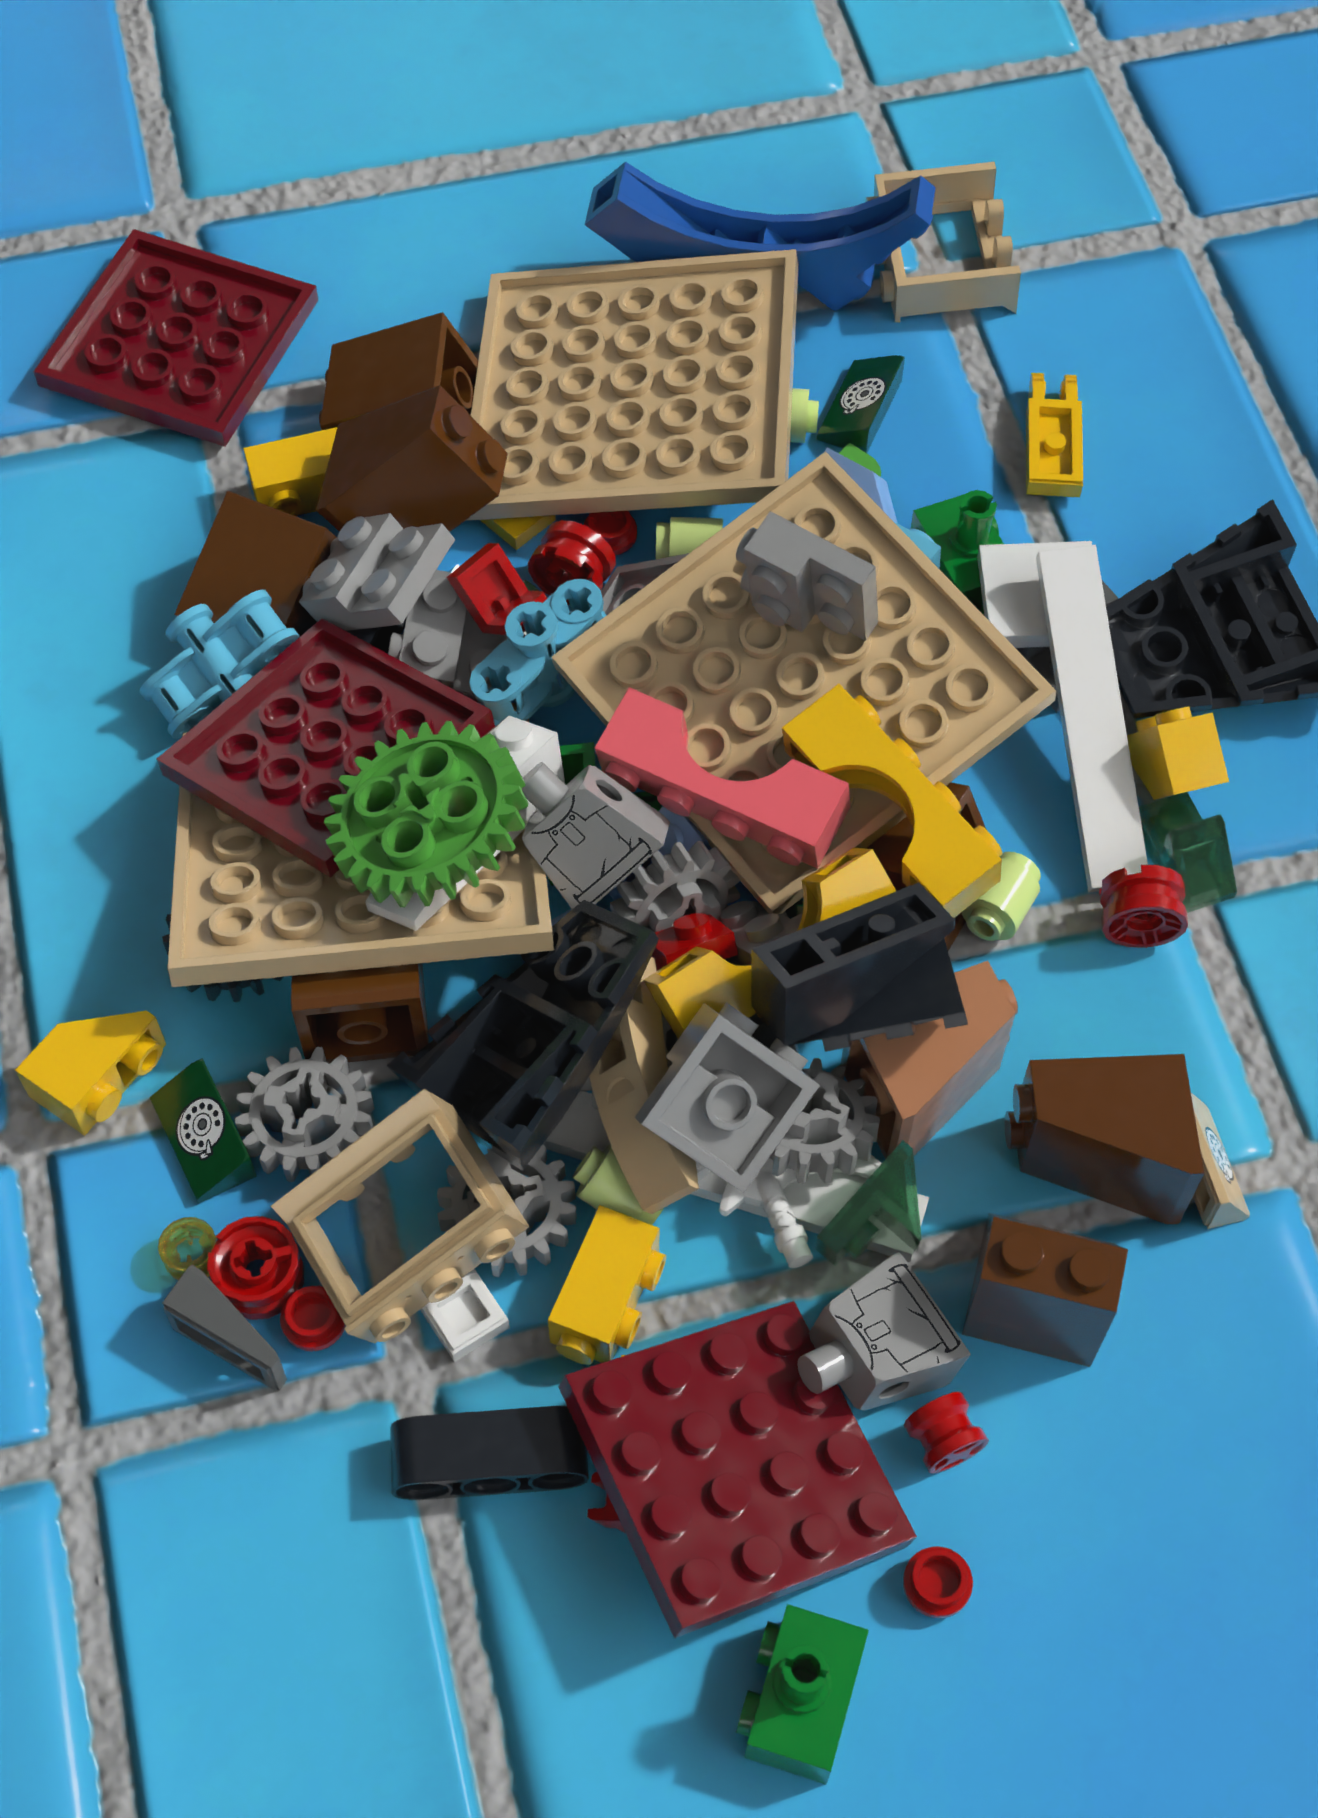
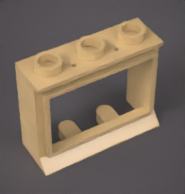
(956, 190)
(440, 1266)

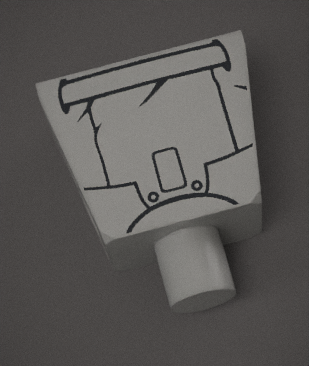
(588, 831)
(882, 1340)

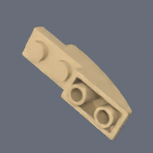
(621, 1085)

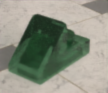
(1192, 847)
(885, 1196)

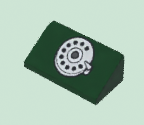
(862, 402)
(202, 1132)

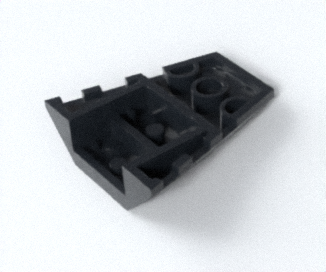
(1219, 626)
(915, 997)
(536, 1034)

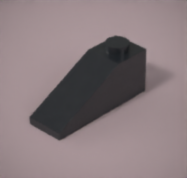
(842, 962)

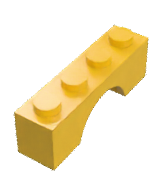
(945, 851)
(707, 978)

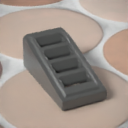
(212, 1321)

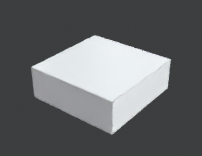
(466, 1317)

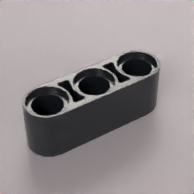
(486, 1453)

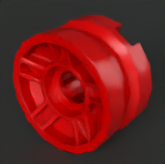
(570, 553)
(1143, 907)
(249, 1241)

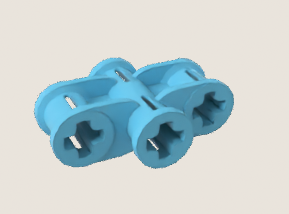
(215, 658)
(523, 664)

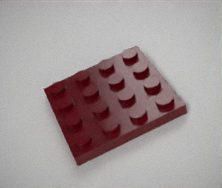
(177, 337)
(298, 726)
(733, 1468)

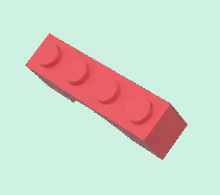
(788, 811)

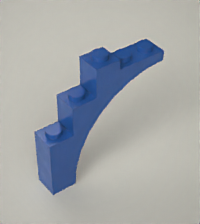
(832, 246)

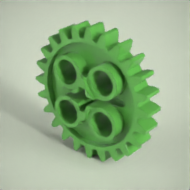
(426, 814)

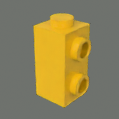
(290, 471)
(604, 1286)

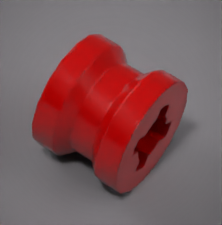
(946, 1432)

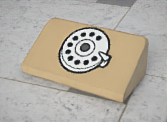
(1218, 1192)

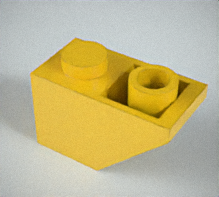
(1177, 753)
(89, 1065)

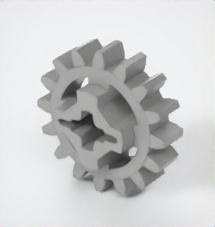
(677, 887)
(287, 1096)
(831, 1128)
(533, 1196)

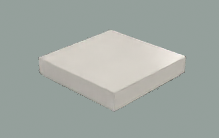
(1013, 590)

